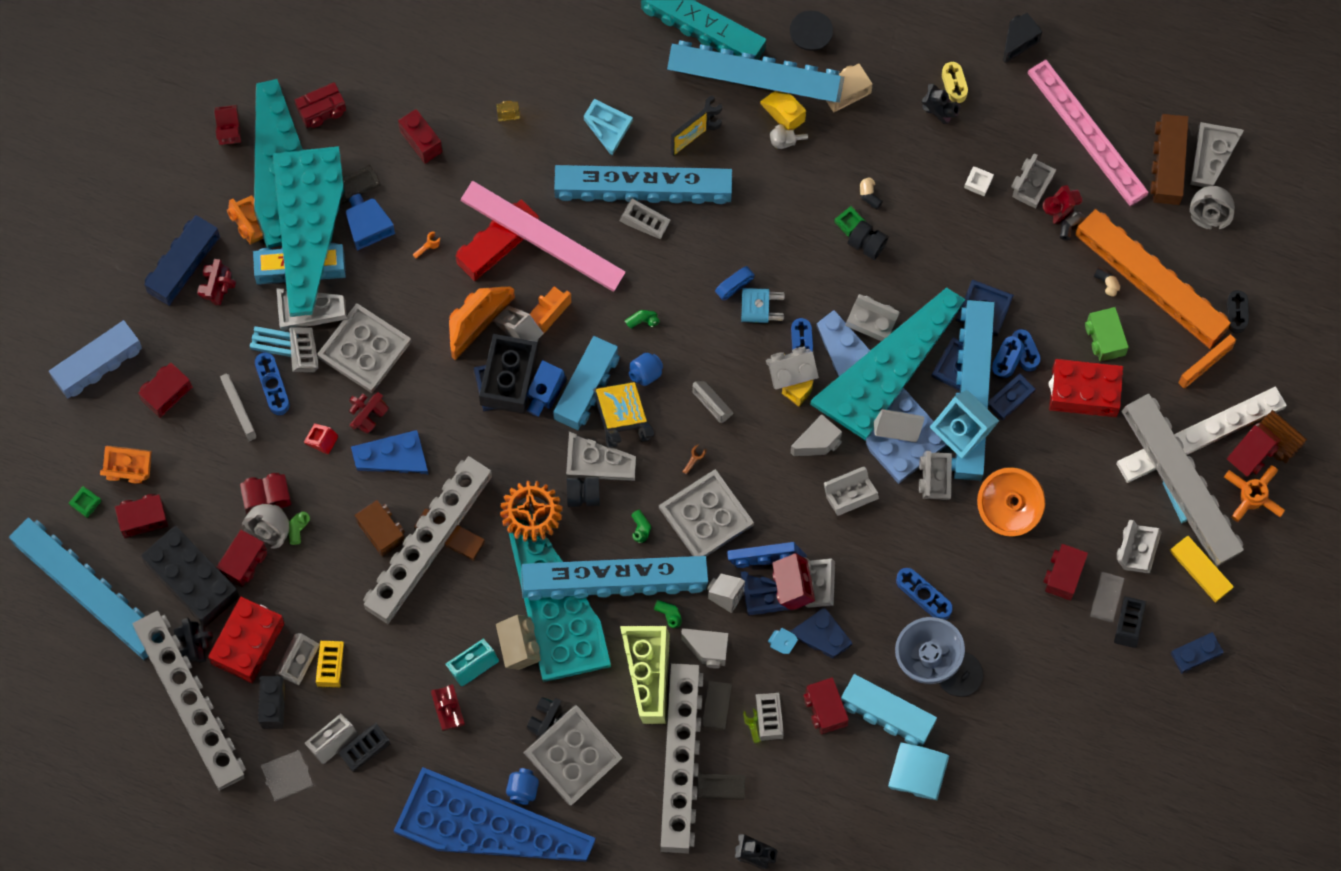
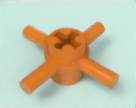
(1259, 487)

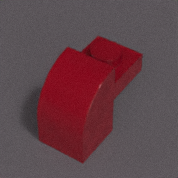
(227, 124)

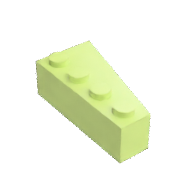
(648, 665)

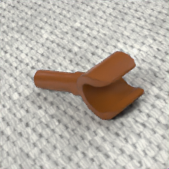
(693, 459)

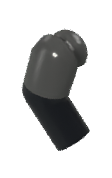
(1070, 221)

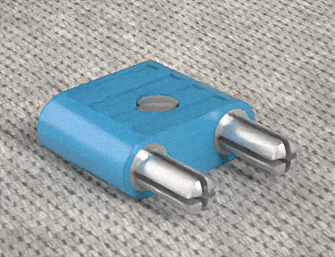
(756, 305)

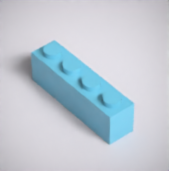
(888, 711)

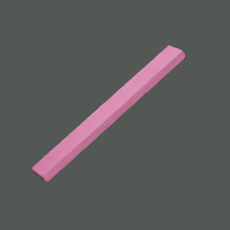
(1088, 133)
(542, 236)

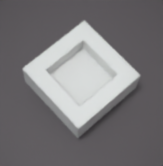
(978, 181)

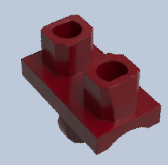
(1062, 203)
(218, 282)
(375, 405)
(447, 707)

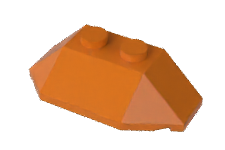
(476, 315)

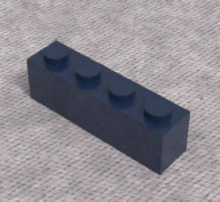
(181, 260)

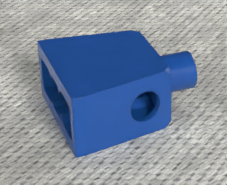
(367, 222)
(548, 379)

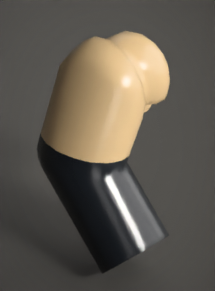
(867, 193)
(1110, 280)

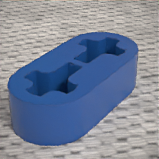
(735, 283)
(795, 334)
(1030, 348)
(1012, 359)

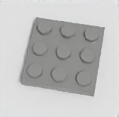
(364, 348)
(706, 515)
(572, 755)

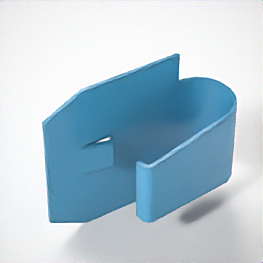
(779, 642)

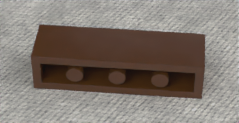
(1170, 160)

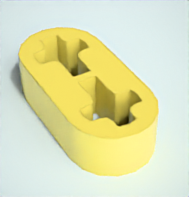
(959, 80)

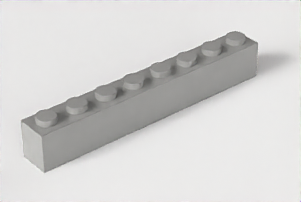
(1183, 480)

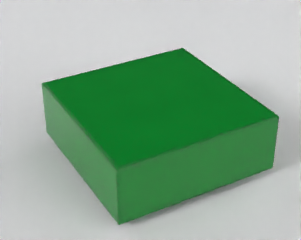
(848, 220)
(84, 502)

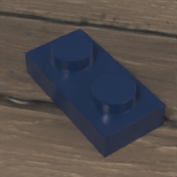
(1011, 397)
(1197, 652)

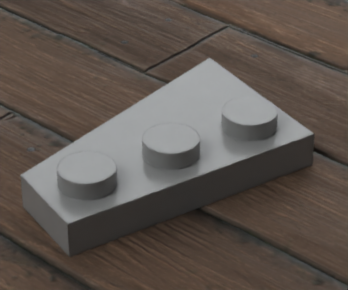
(1212, 152)
(327, 309)
(594, 460)

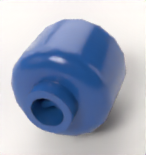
(645, 369)
(522, 786)

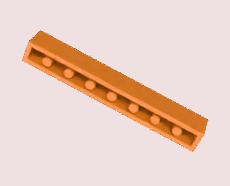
(1153, 278)

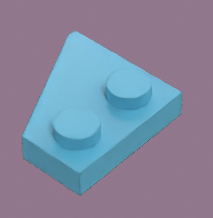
(607, 124)

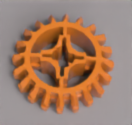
(522, 512)

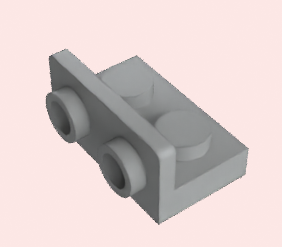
(872, 317)

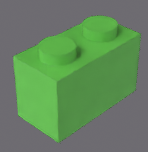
(1107, 334)

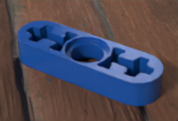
(274, 374)
(907, 587)

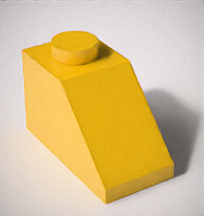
(784, 109)

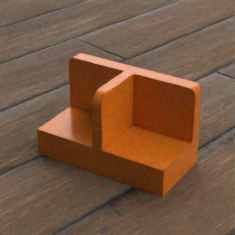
(550, 308)

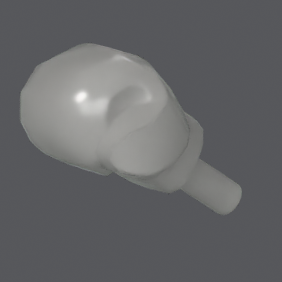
(784, 138)

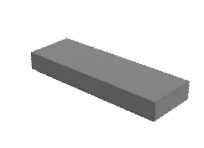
(238, 407)

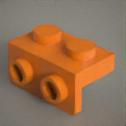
(243, 214)
(126, 463)

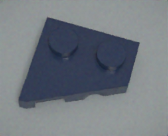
(760, 595)
(823, 634)

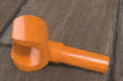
(429, 244)

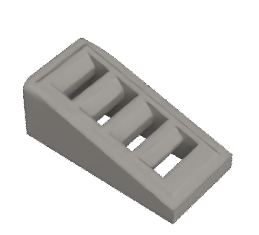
(640, 209)
(297, 365)
(771, 734)

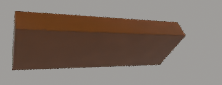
(460, 539)

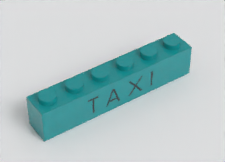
(706, 26)

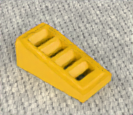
(326, 681)

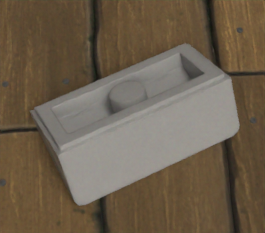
(711, 401)
(898, 425)
(297, 658)
(331, 738)

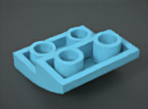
(918, 771)

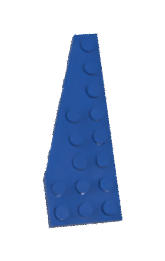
(466, 820)

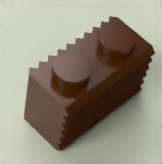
(1290, 438)

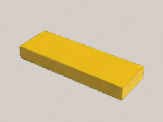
(1201, 569)

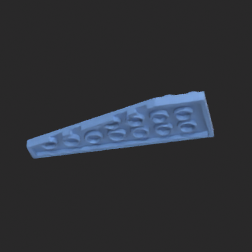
(895, 455)

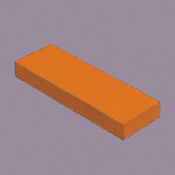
(1207, 361)

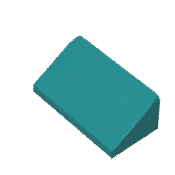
(472, 662)

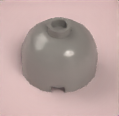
(1212, 207)
(267, 524)

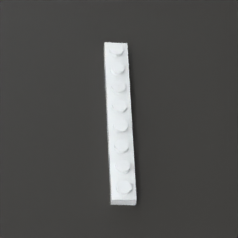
(1209, 430)

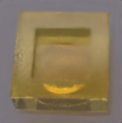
(508, 111)

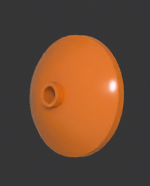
(996, 501)

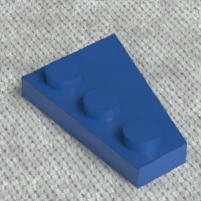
(392, 453)
(763, 555)

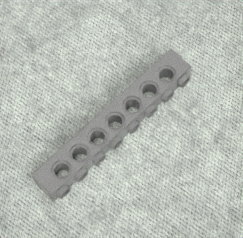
(387, 608)
(145, 629)
(681, 676)

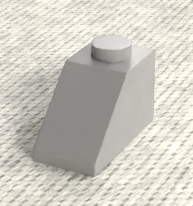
(518, 324)
(817, 439)
(726, 591)
(707, 646)

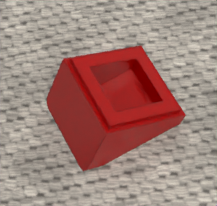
(321, 438)

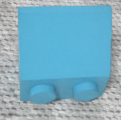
(964, 423)

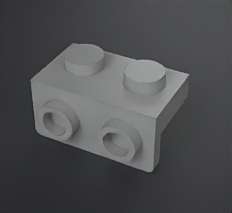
(1033, 181)
(792, 367)
(936, 475)
(850, 491)
(1138, 547)
(822, 578)

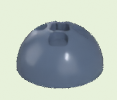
(928, 639)

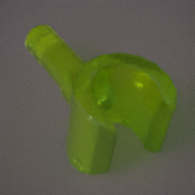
(752, 725)

